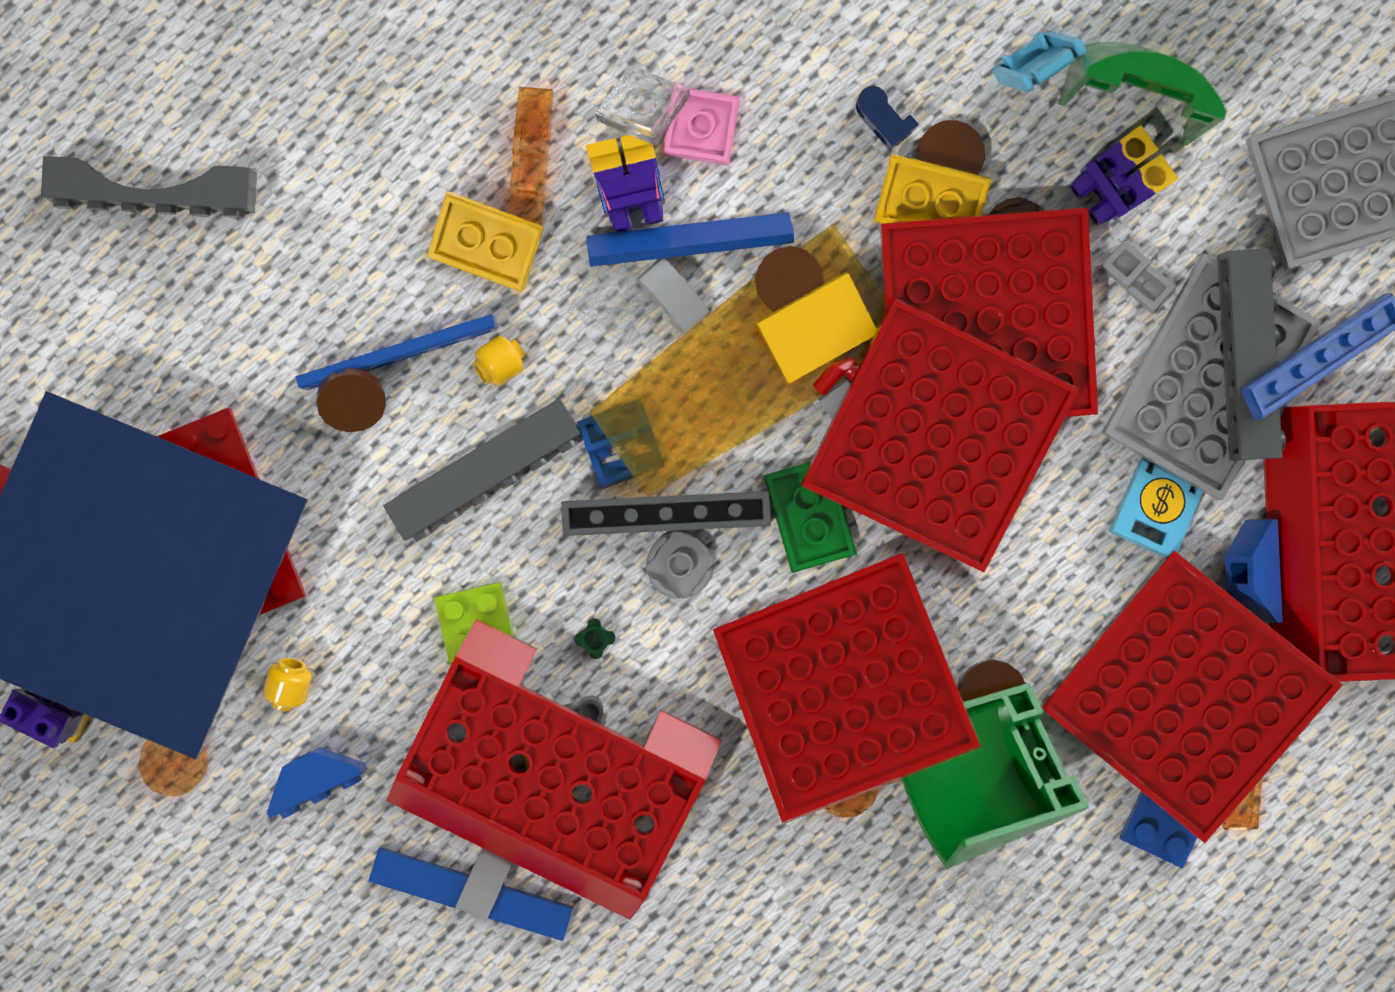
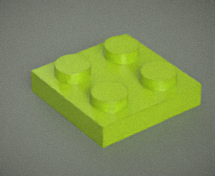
(460, 609)

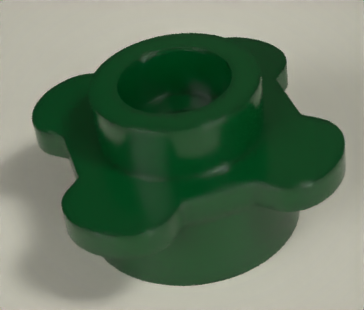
(604, 638)

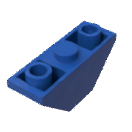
(1254, 569)
(312, 778)

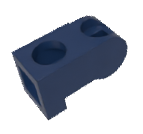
(882, 119)

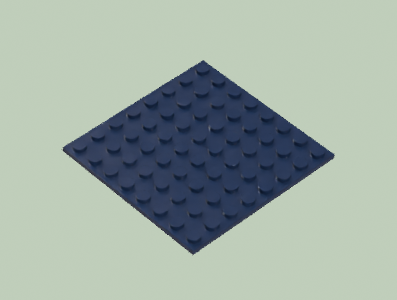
(132, 572)

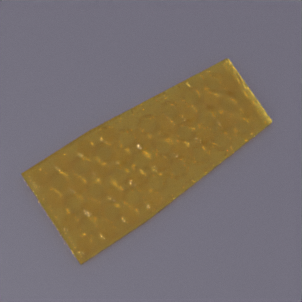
(719, 381)

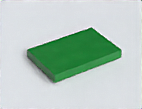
(809, 523)

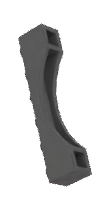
(218, 189)

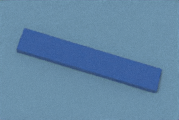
(689, 239)
(403, 350)
(1320, 357)
(446, 885)

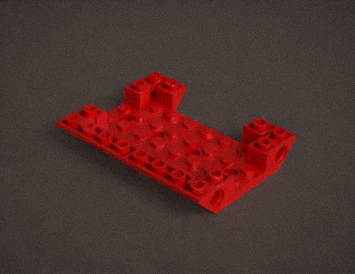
(1334, 538)
(533, 812)

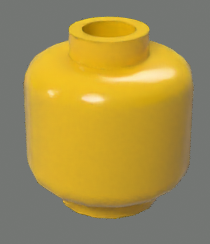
(498, 361)
(287, 684)

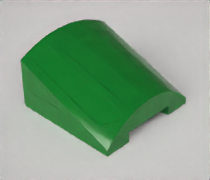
(1115, 62)
(999, 789)

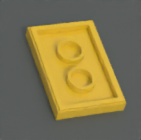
(928, 192)
(485, 241)
(817, 327)

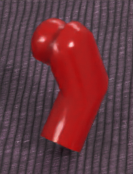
(834, 373)

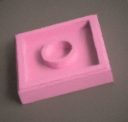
(703, 128)

